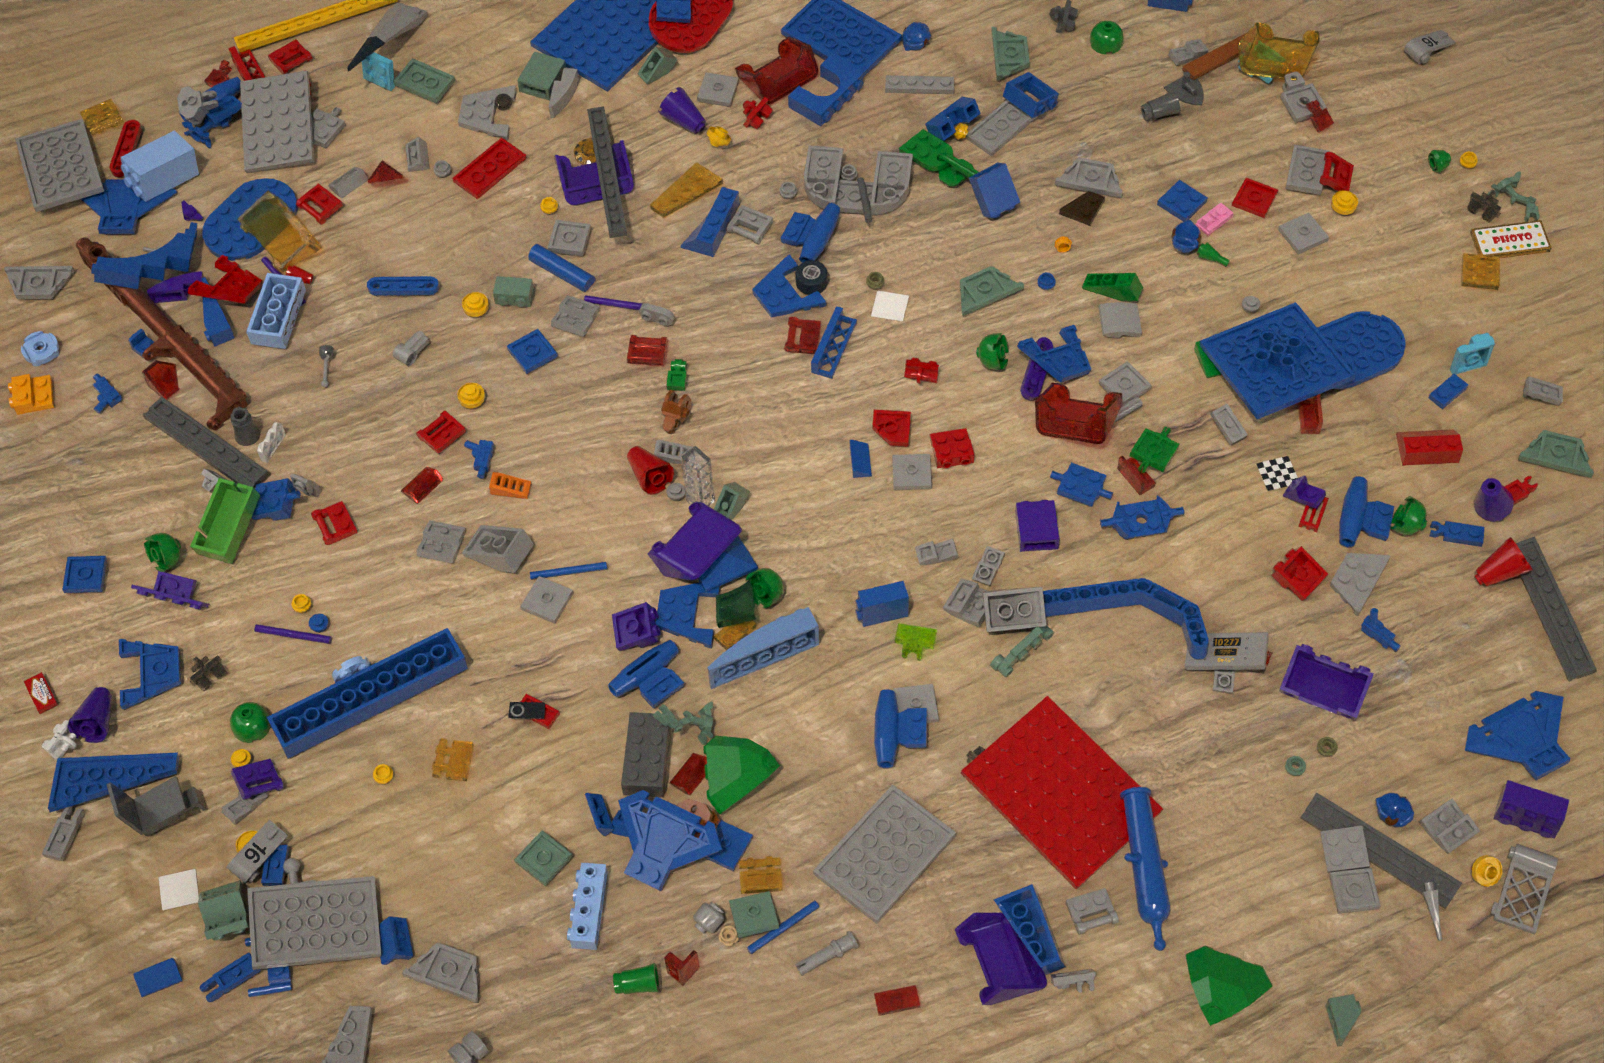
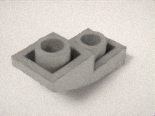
(305, 485)
(988, 566)
(1224, 681)

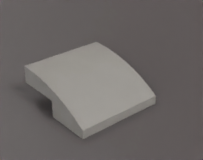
(575, 315)
(1120, 319)
(441, 541)
(966, 603)
(1449, 826)

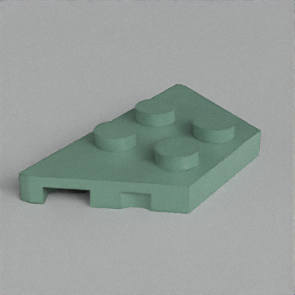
(1009, 53)
(985, 288)
(1559, 453)

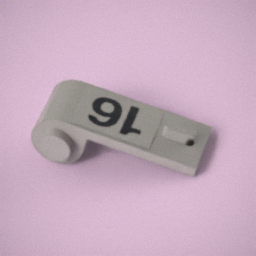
(1421, 47)
(256, 851)

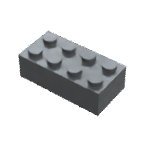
(645, 755)

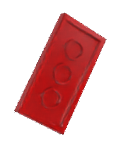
(489, 168)

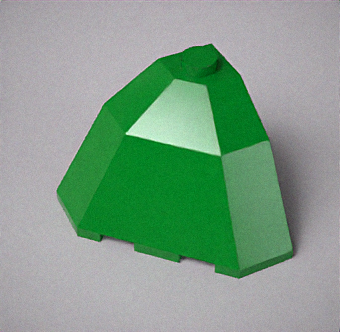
(735, 769)
(1224, 982)

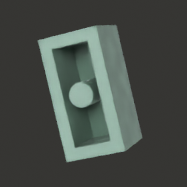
(513, 291)

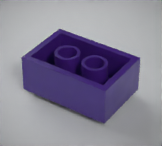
(1531, 809)

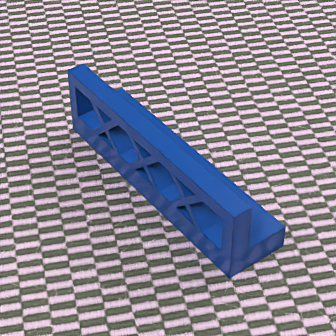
(828, 339)

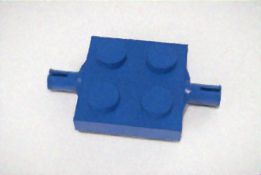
(1081, 484)

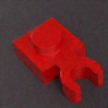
(1521, 490)

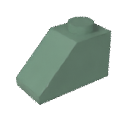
(657, 65)
(731, 500)
(1343, 1015)

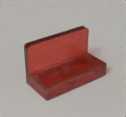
(1310, 415)
(1139, 481)
(682, 970)

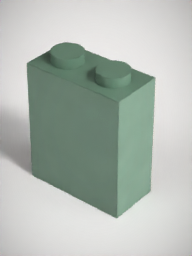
(539, 75)

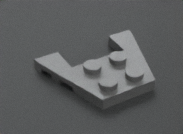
(479, 109)

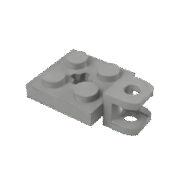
(1297, 91)

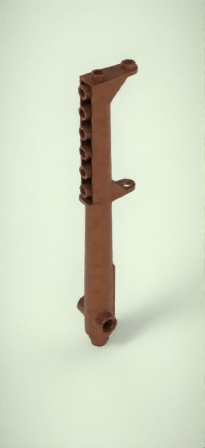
(172, 341)

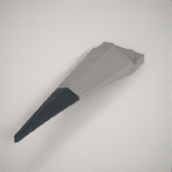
(393, 23)

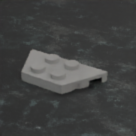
(1091, 176)
(38, 281)
(1358, 578)
(447, 971)

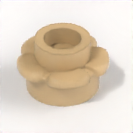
(728, 930)

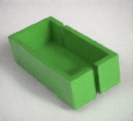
(225, 520)

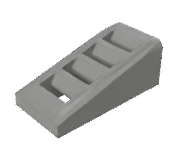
(667, 446)

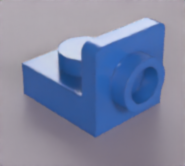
(140, 342)

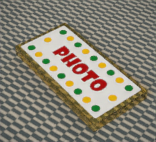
(1511, 239)

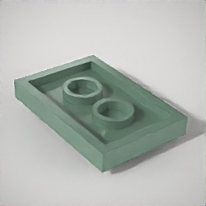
(424, 80)

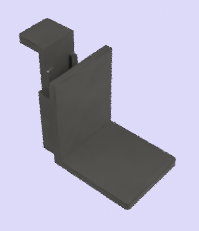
(156, 807)

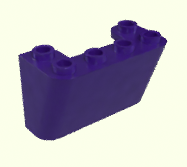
(1326, 683)

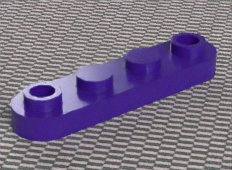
(1034, 373)

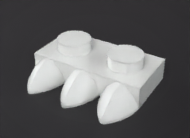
(271, 442)

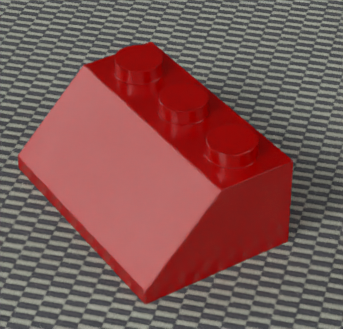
(1429, 447)

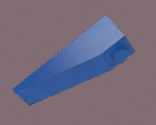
(215, 322)

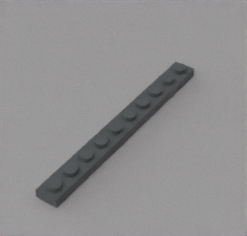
(607, 172)

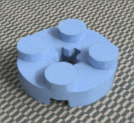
(46, 354)
(350, 667)

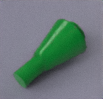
(1207, 252)

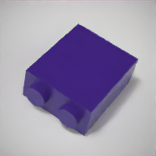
(1037, 525)

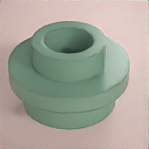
(1295, 760)

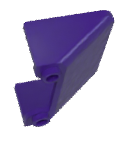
(582, 182)
(695, 543)
(1002, 956)

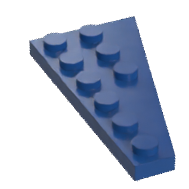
(87, 777)

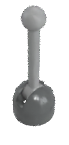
(326, 353)

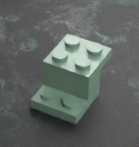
(223, 910)

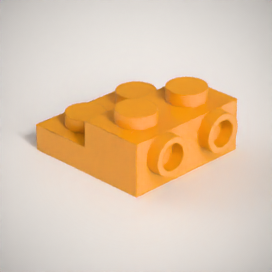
(31, 393)

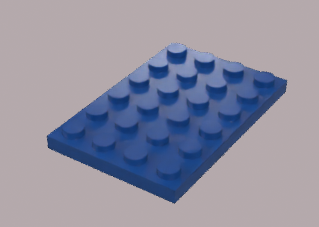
(842, 32)

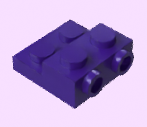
(635, 627)

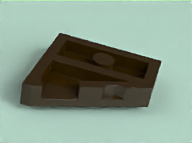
(1083, 208)

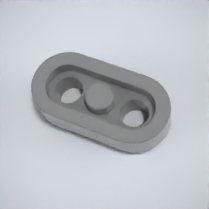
(656, 314)

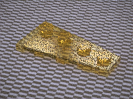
(687, 188)

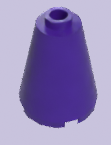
(682, 111)
(1493, 501)
(92, 716)

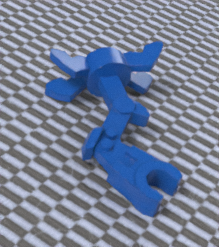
(201, 134)

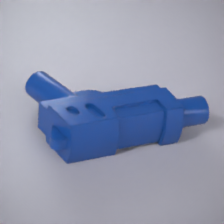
(108, 394)
(482, 455)
(1376, 629)

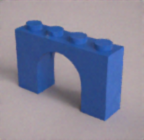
(821, 108)

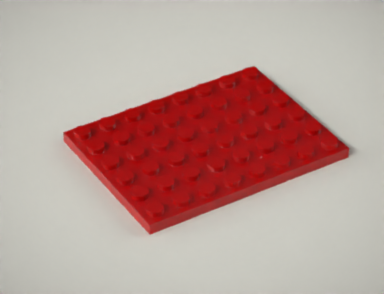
(1057, 791)

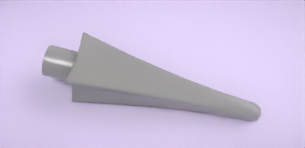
(1432, 902)

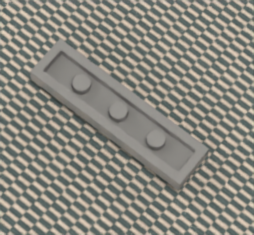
(919, 84)

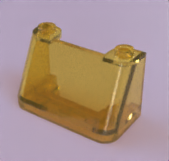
(1274, 56)
(279, 231)

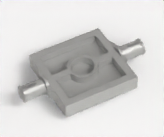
(326, 126)

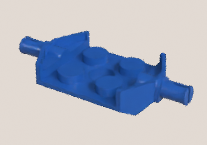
(1155, 512)

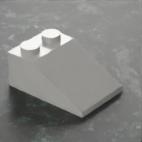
(499, 547)
(1014, 608)

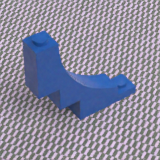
(153, 265)

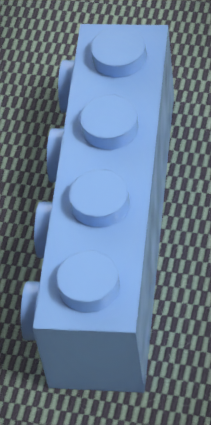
(588, 906)

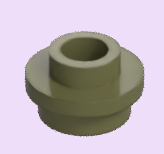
(875, 276)
(1327, 741)

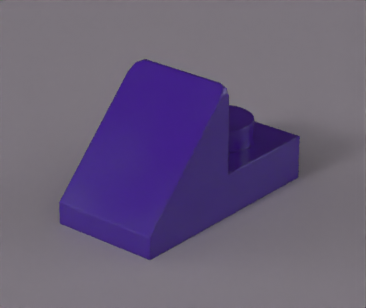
(1302, 492)

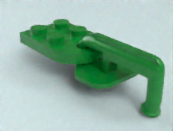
(938, 156)

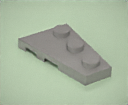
(352, 1037)

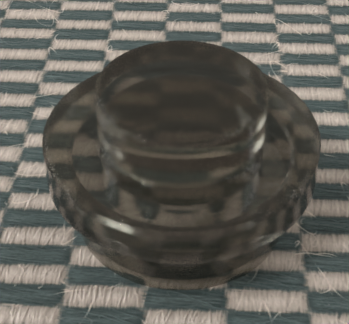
(503, 102)

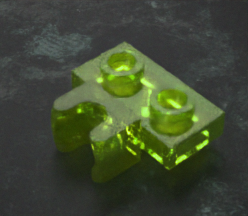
(915, 639)

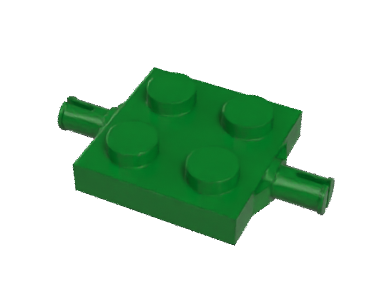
(1154, 449)

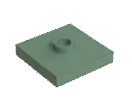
(543, 858)
(753, 914)

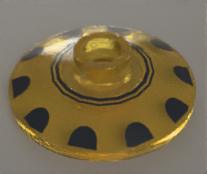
(584, 152)

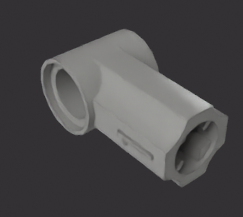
(408, 351)

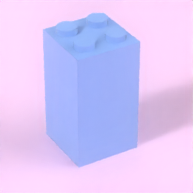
(159, 166)

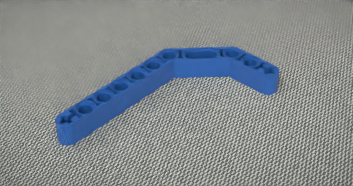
(1131, 593)

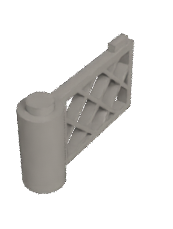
(1532, 863)

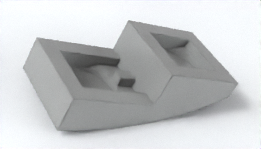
(1191, 51)
(936, 553)
(239, 808)

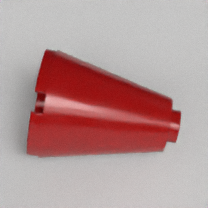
(650, 470)
(1503, 564)

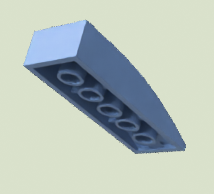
(766, 646)

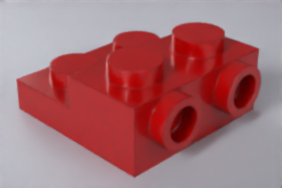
(952, 448)
(1299, 572)

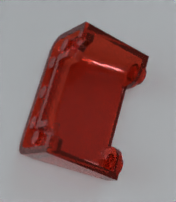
(782, 75)
(1073, 418)

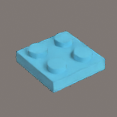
(379, 71)

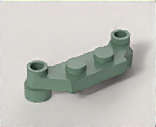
(1020, 651)

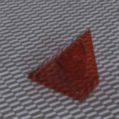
(385, 172)
(161, 378)

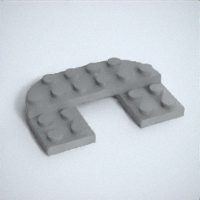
(884, 195)

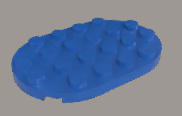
(222, 228)
(1366, 343)

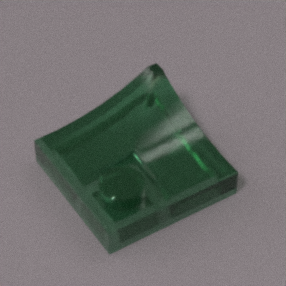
(736, 606)

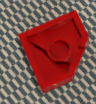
(892, 426)

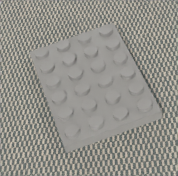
(276, 122)
(59, 165)
(884, 853)
(313, 922)

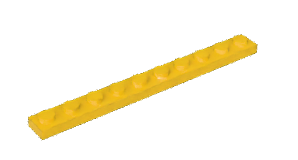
(306, 22)

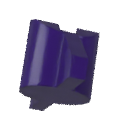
(190, 212)

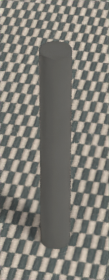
(864, 199)

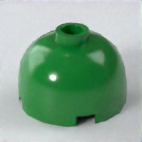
(1106, 37)
(993, 350)
(1410, 517)
(163, 550)
(766, 586)
(249, 722)

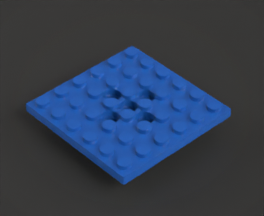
(1277, 360)

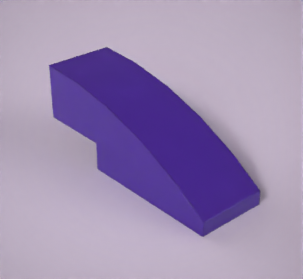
(174, 288)

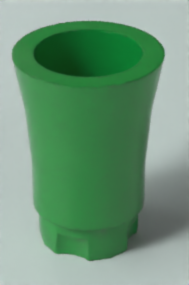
(637, 980)

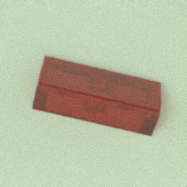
(422, 484)
(690, 774)

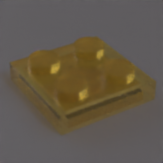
(1480, 271)

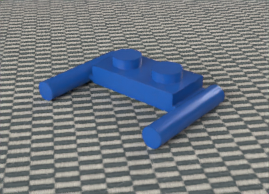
(278, 978)

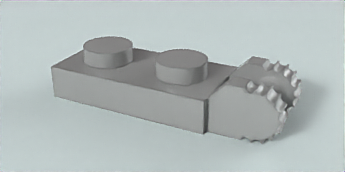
(63, 834)

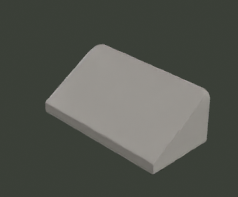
(417, 155)
(348, 182)

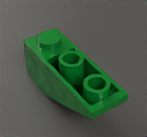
(1114, 285)

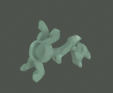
(1506, 186)
(704, 722)

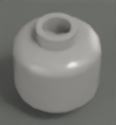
(708, 918)

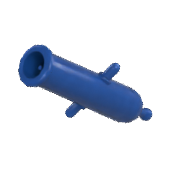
(1146, 861)

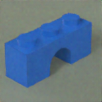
(960, 111)

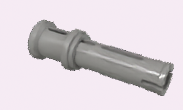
(835, 949)

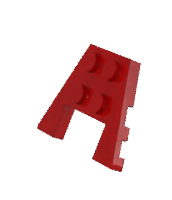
(233, 286)

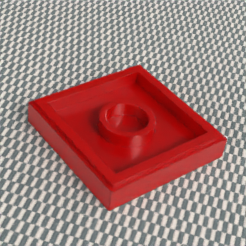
(1255, 197)

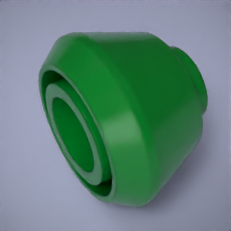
(1439, 160)

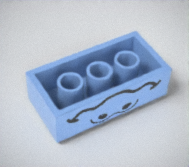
(276, 310)

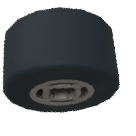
(811, 277)

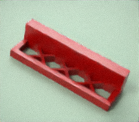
(243, 67)

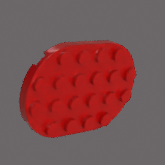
(705, 22)

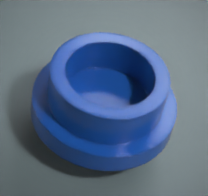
(1046, 281)
(318, 623)

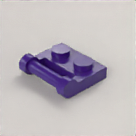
(255, 774)

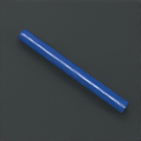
(568, 570)
(782, 927)

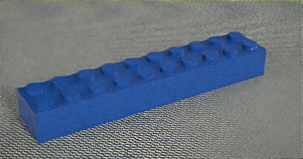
(367, 693)

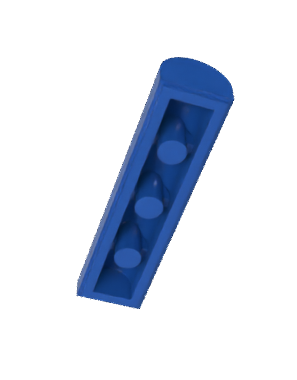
(561, 268)

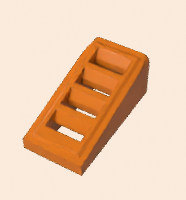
(510, 480)

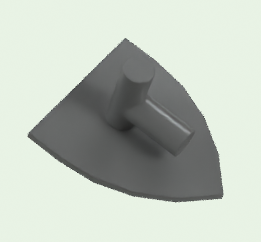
(1187, 90)

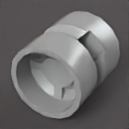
(469, 1049)

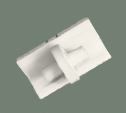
(60, 742)

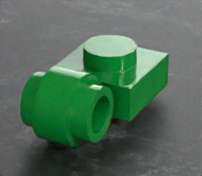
(677, 376)

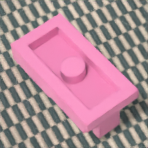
(1214, 219)

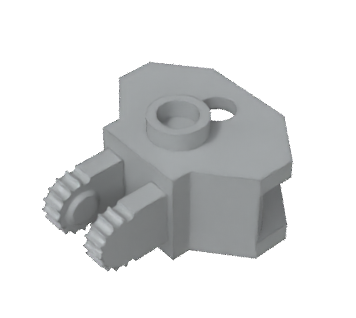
(194, 104)

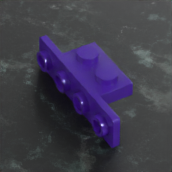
(174, 587)

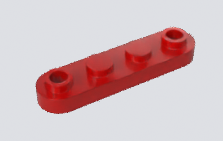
(126, 143)

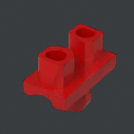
(753, 118)
(921, 370)

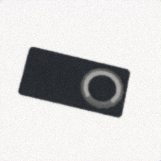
(526, 710)

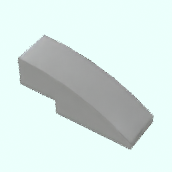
(563, 91)

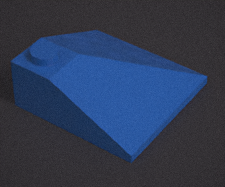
(730, 565)

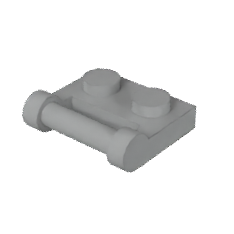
(751, 219)
(1089, 905)

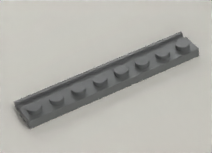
(205, 443)
(1555, 613)
(1384, 851)

